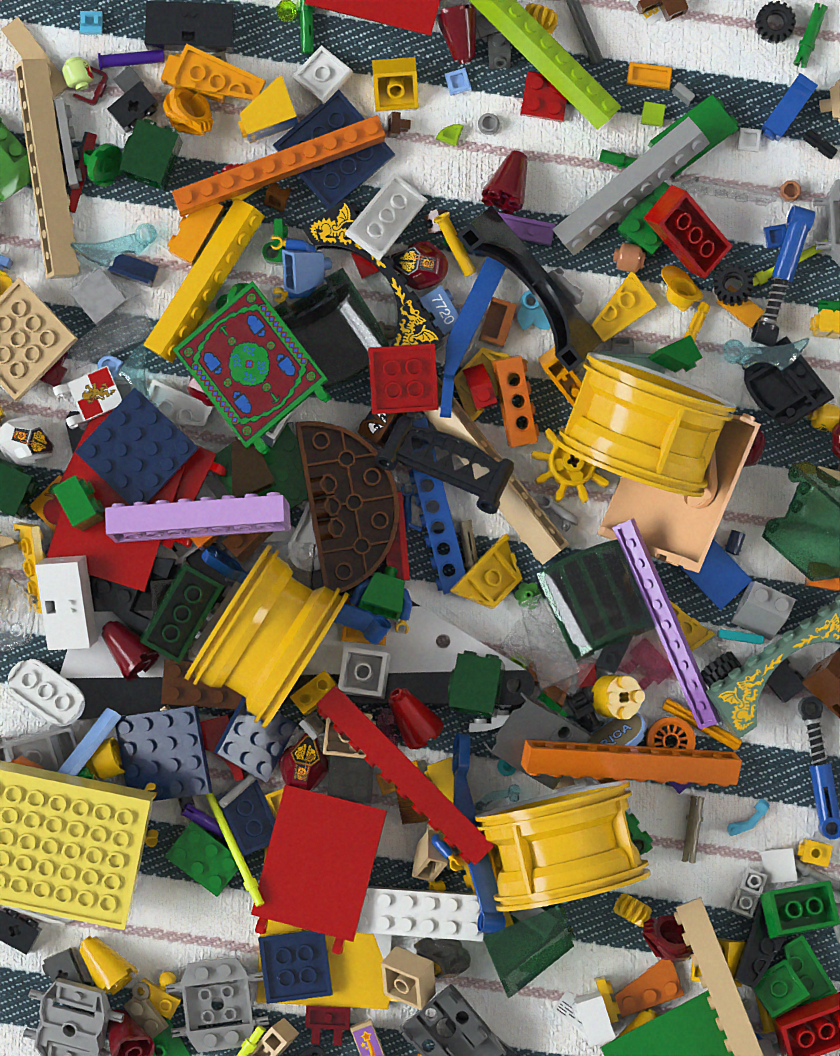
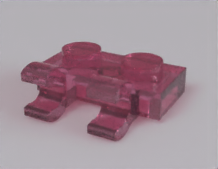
(651, 661)
(387, 724)

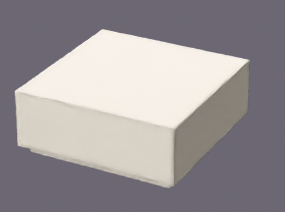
(749, 140)

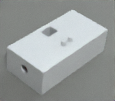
(66, 602)

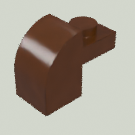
(670, 8)

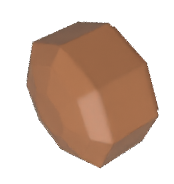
(790, 191)

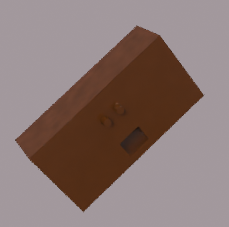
(824, 682)

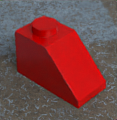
(480, 387)

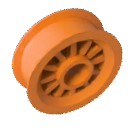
(666, 721)

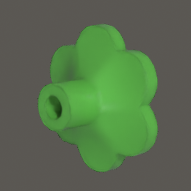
(525, 588)

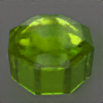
(286, 10)

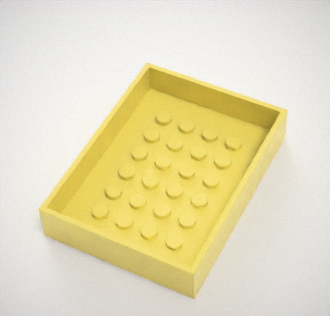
(70, 844)

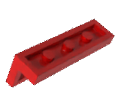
(398, 554)

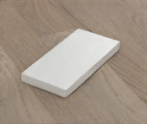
(386, 217)

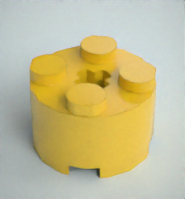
(617, 696)

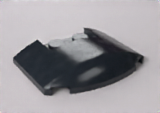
(786, 393)

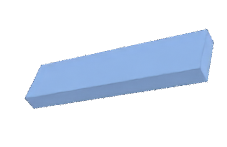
(90, 742)

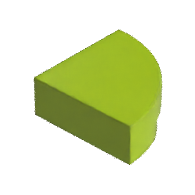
(450, 134)

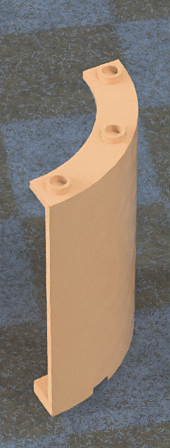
(667, 523)

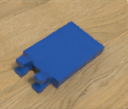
(719, 576)

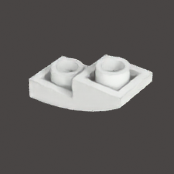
(482, 725)
(748, 893)

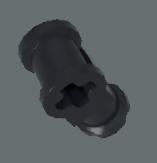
(584, 708)

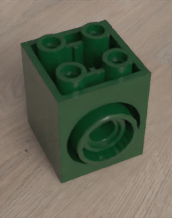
(150, 154)
(16, 489)
(476, 684)

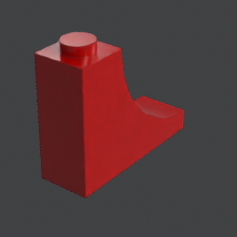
(212, 731)

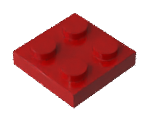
(542, 99)

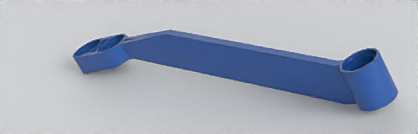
(467, 325)
(373, 626)
(482, 873)

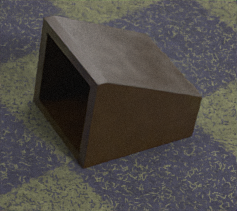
(249, 470)

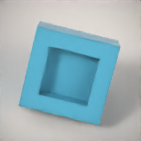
(91, 23)

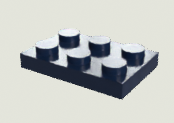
(249, 819)

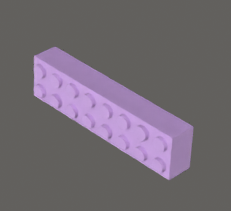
(198, 518)

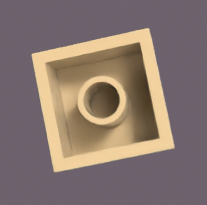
(408, 978)

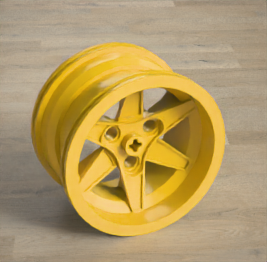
(266, 636)

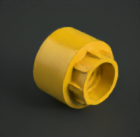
(106, 760)

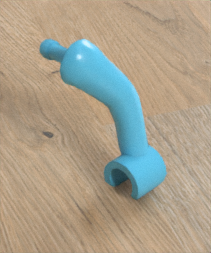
(739, 827)

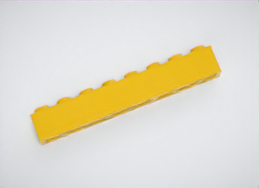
(204, 279)

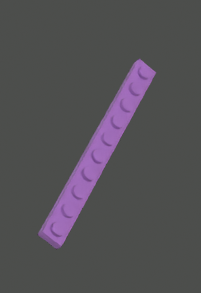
(666, 623)

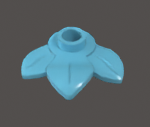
(531, 313)

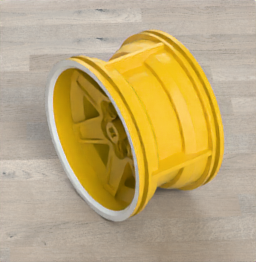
(645, 425)
(563, 846)

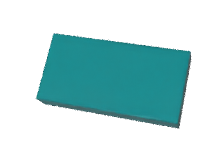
(740, 636)

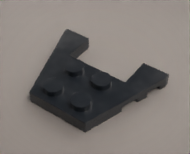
(122, 598)

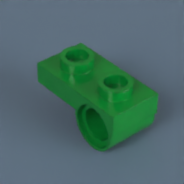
(281, 230)
(632, 823)

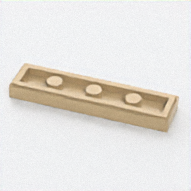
(30, 49)

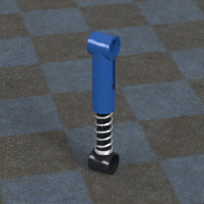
(798, 225)
(820, 771)

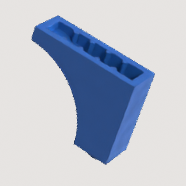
(788, 107)

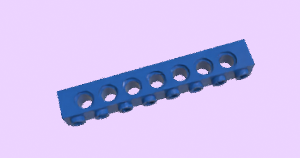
(442, 515)

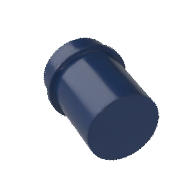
(735, 542)

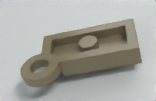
(144, 1011)

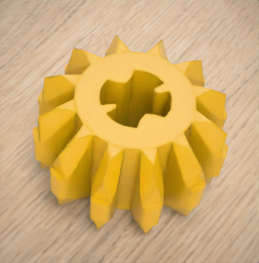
(544, 16)
(632, 909)

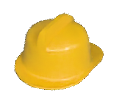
(680, 287)

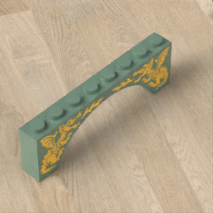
(739, 692)

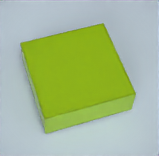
(653, 114)

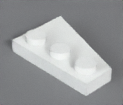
(178, 405)

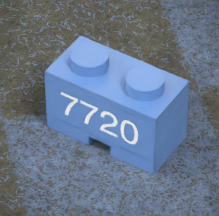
(441, 308)

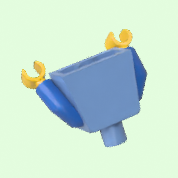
(302, 268)

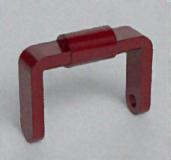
(99, 90)

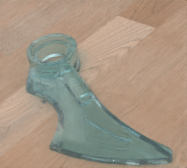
(104, 252)
(779, 356)
(134, 371)

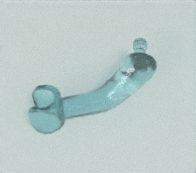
(512, 792)

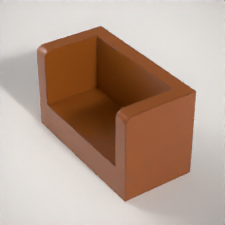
(497, 322)

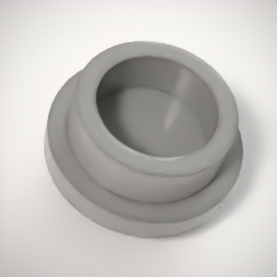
(488, 123)

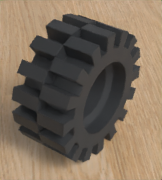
(778, 9)
(733, 272)
(719, 668)

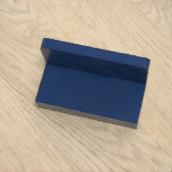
(134, 270)

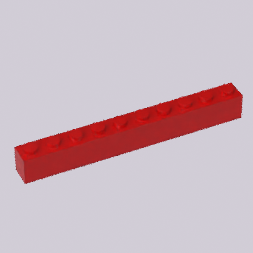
(404, 774)

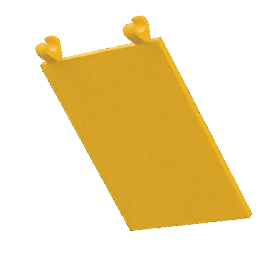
(354, 973)

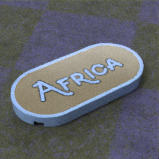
(620, 731)

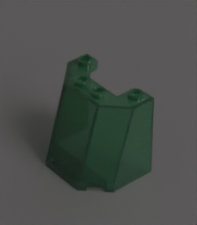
(811, 526)
(529, 946)

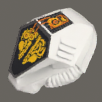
(24, 441)

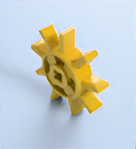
(565, 473)

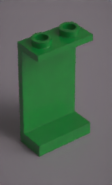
(711, 120)

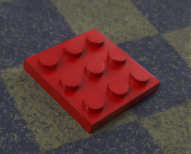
(403, 378)

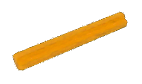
(714, 731)

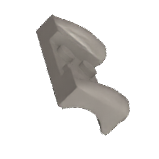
(45, 748)

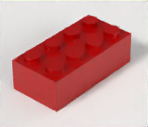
(688, 231)
(810, 1028)

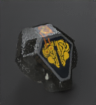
(447, 956)

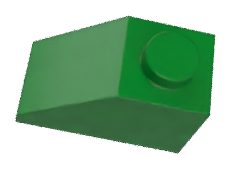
(678, 355)

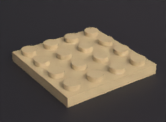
(29, 339)

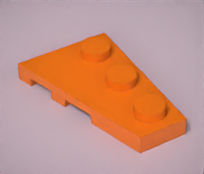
(651, 988)

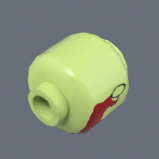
(77, 73)

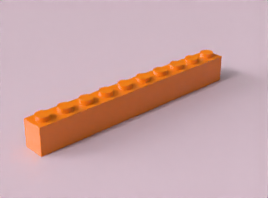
(278, 166)
(630, 762)

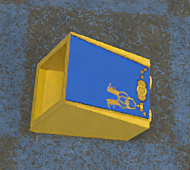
(268, 113)

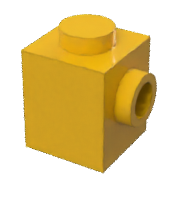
(814, 852)

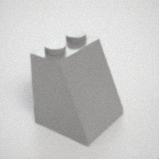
(763, 610)

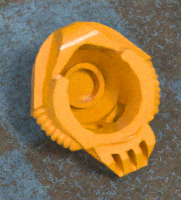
(188, 111)

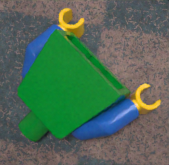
(384, 597)

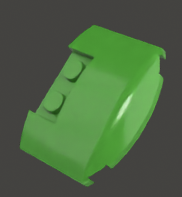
(13, 164)

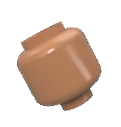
(629, 257)

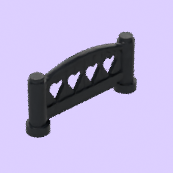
(487, 487)

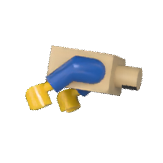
(432, 857)

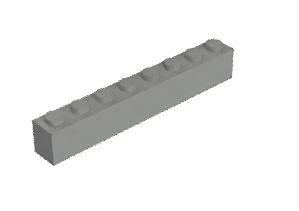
(631, 186)

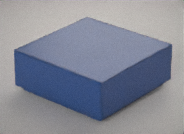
(774, 236)

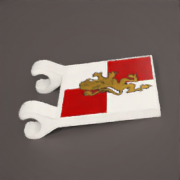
(93, 395)

